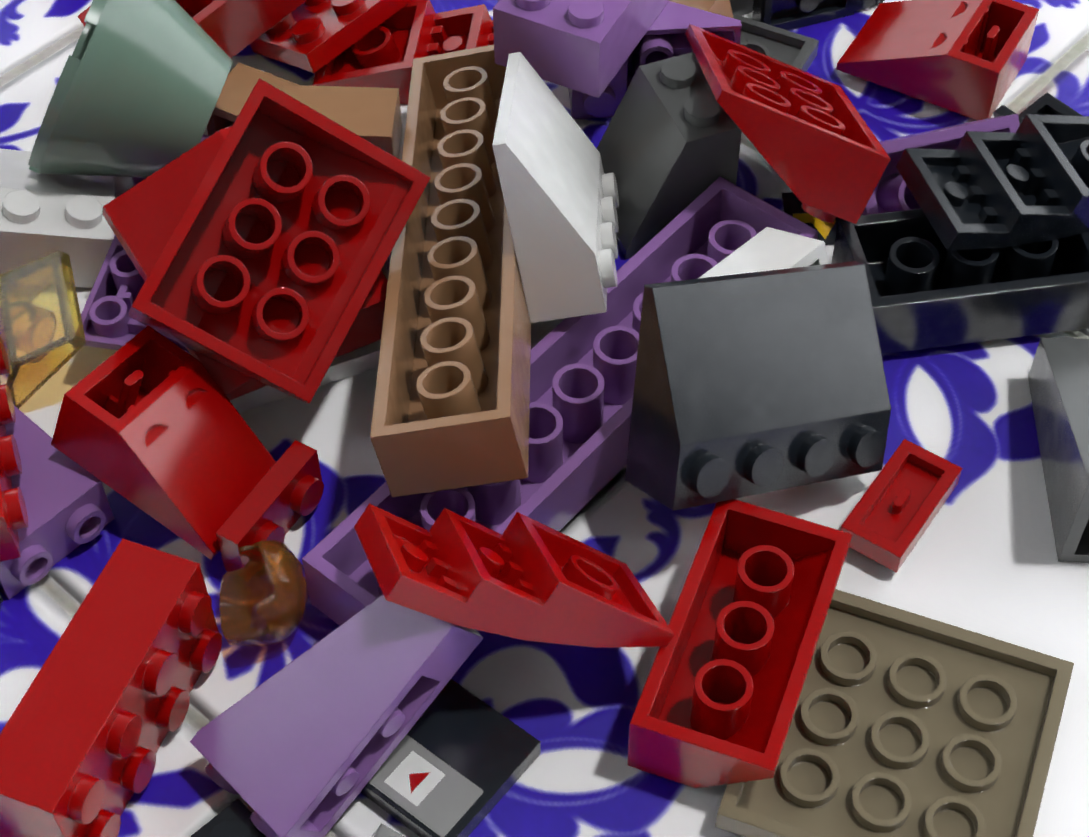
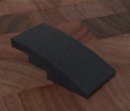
(1005, 184)

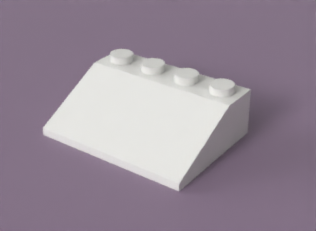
(554, 200)
(52, 215)

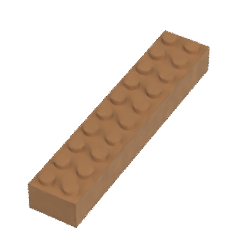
(455, 306)

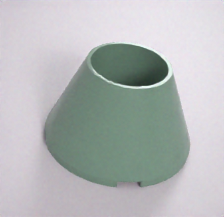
(131, 92)

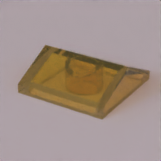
(38, 323)

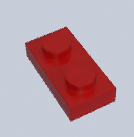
(274, 504)
(901, 504)

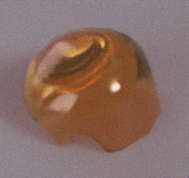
(263, 598)

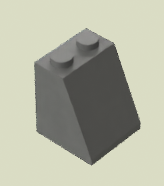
(666, 147)

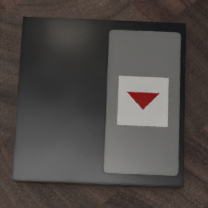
(452, 766)

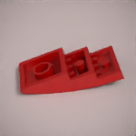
(415, 31)
(512, 583)

